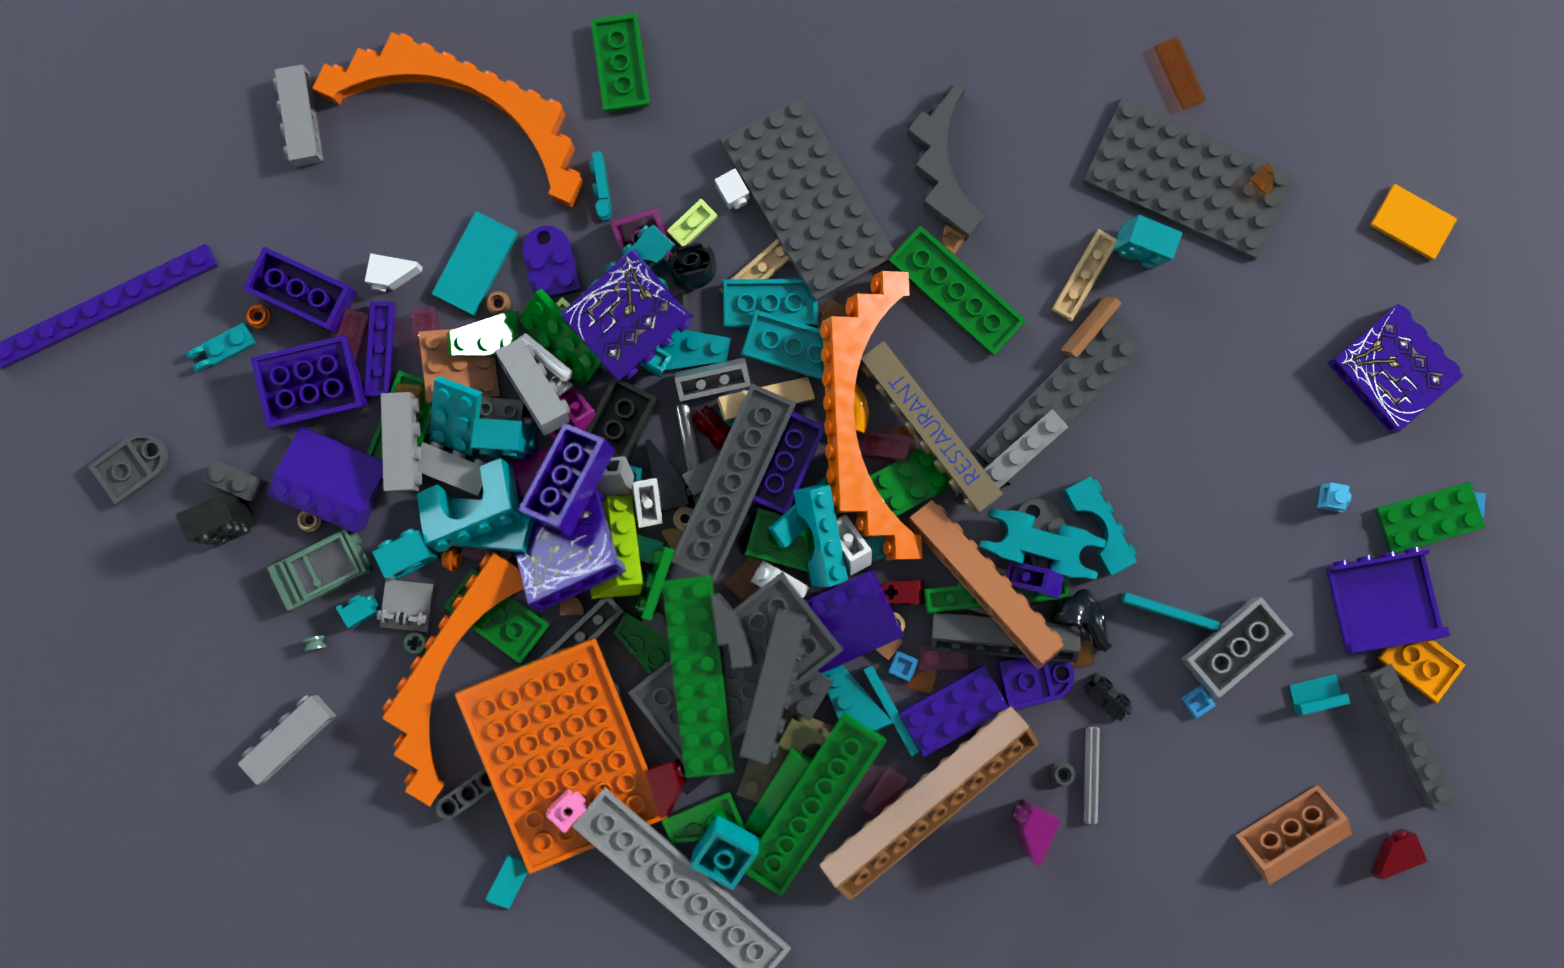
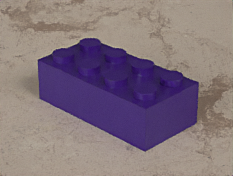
(299, 290)
(789, 464)
(567, 479)
(953, 710)

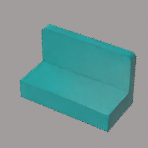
(1317, 695)

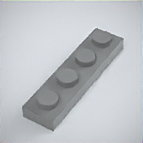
(1025, 448)

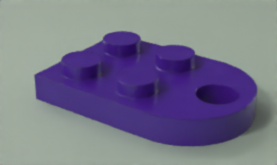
(550, 264)
(1028, 686)

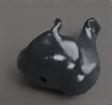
(1084, 610)

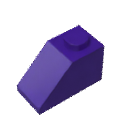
(1035, 579)

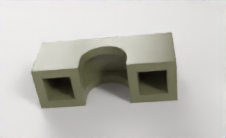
(799, 735)

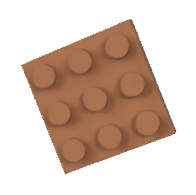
(472, 372)

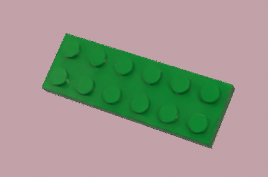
(957, 291)

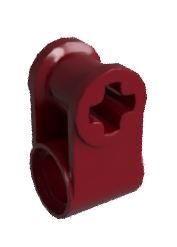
(907, 591)

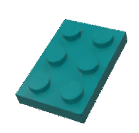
(453, 414)

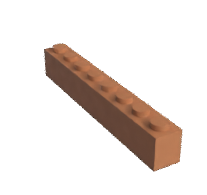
(986, 584)

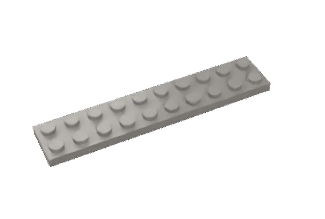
(682, 890)

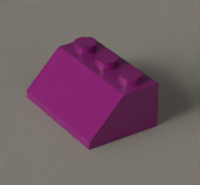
(1034, 829)

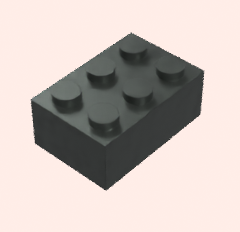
(623, 416)
(216, 520)

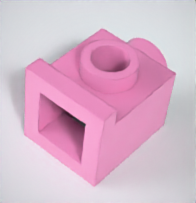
(567, 799)

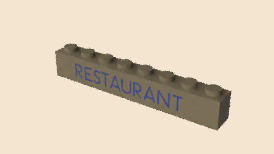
(931, 428)

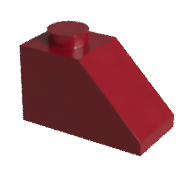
(666, 785)
(1398, 854)

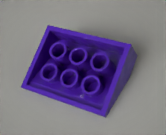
(308, 382)
(328, 480)
(856, 617)

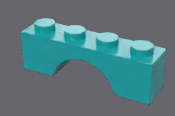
(651, 244)
(1087, 498)
(817, 509)

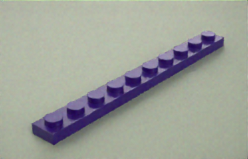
(106, 305)

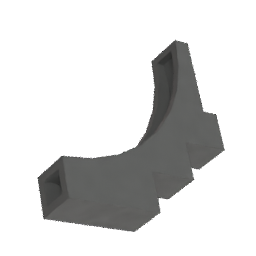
(945, 198)

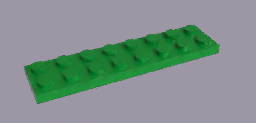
(698, 677)
(814, 803)

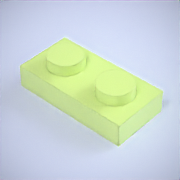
(692, 223)

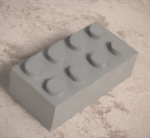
(1236, 647)

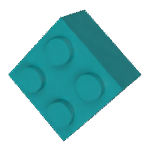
(1147, 241)
(503, 438)
(404, 555)
(725, 852)

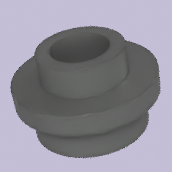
(1070, 774)

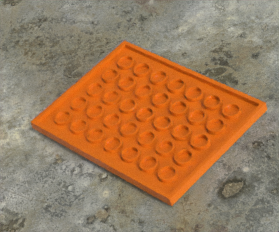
(554, 731)

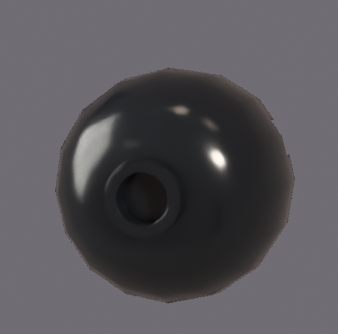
(693, 266)

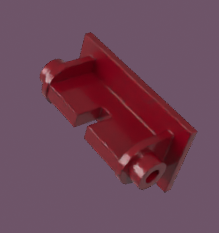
(706, 422)

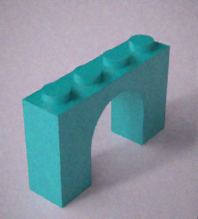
(497, 508)

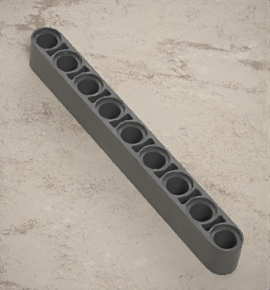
(480, 787)

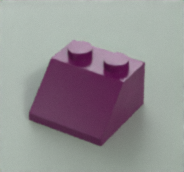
(629, 226)

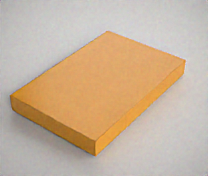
(1413, 222)
(1424, 667)

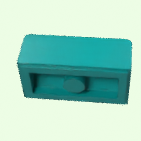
(508, 882)

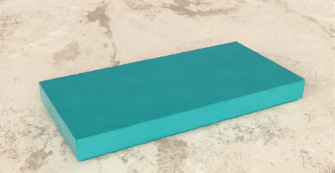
(475, 263)
(774, 296)
(784, 344)
(508, 537)

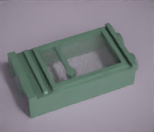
(320, 569)

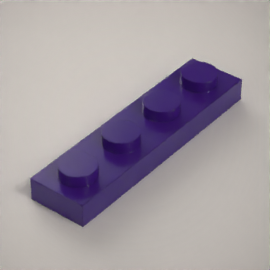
(380, 348)

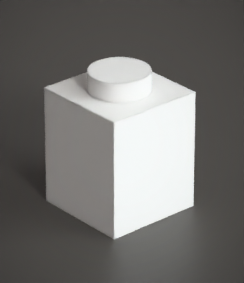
(732, 189)

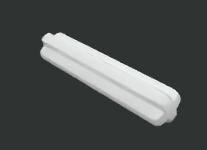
(548, 359)

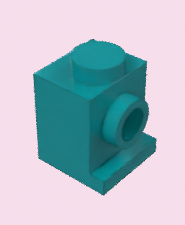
(358, 610)

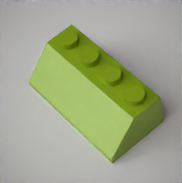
(621, 524)

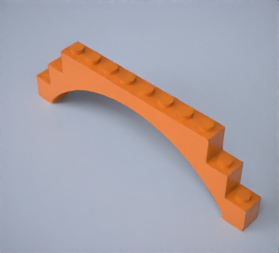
(411, 62)
(847, 475)
(412, 704)

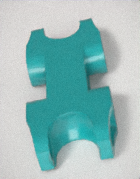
(1023, 539)

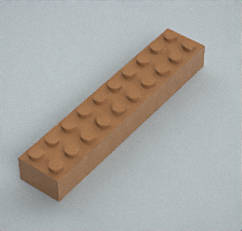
(929, 803)

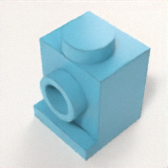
(1334, 497)

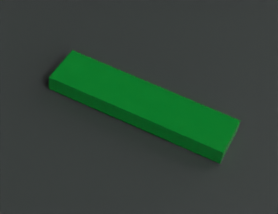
(777, 791)

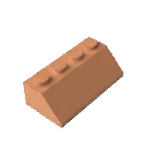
(1294, 834)

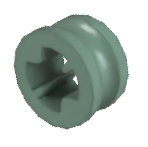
(412, 636)
(314, 643)

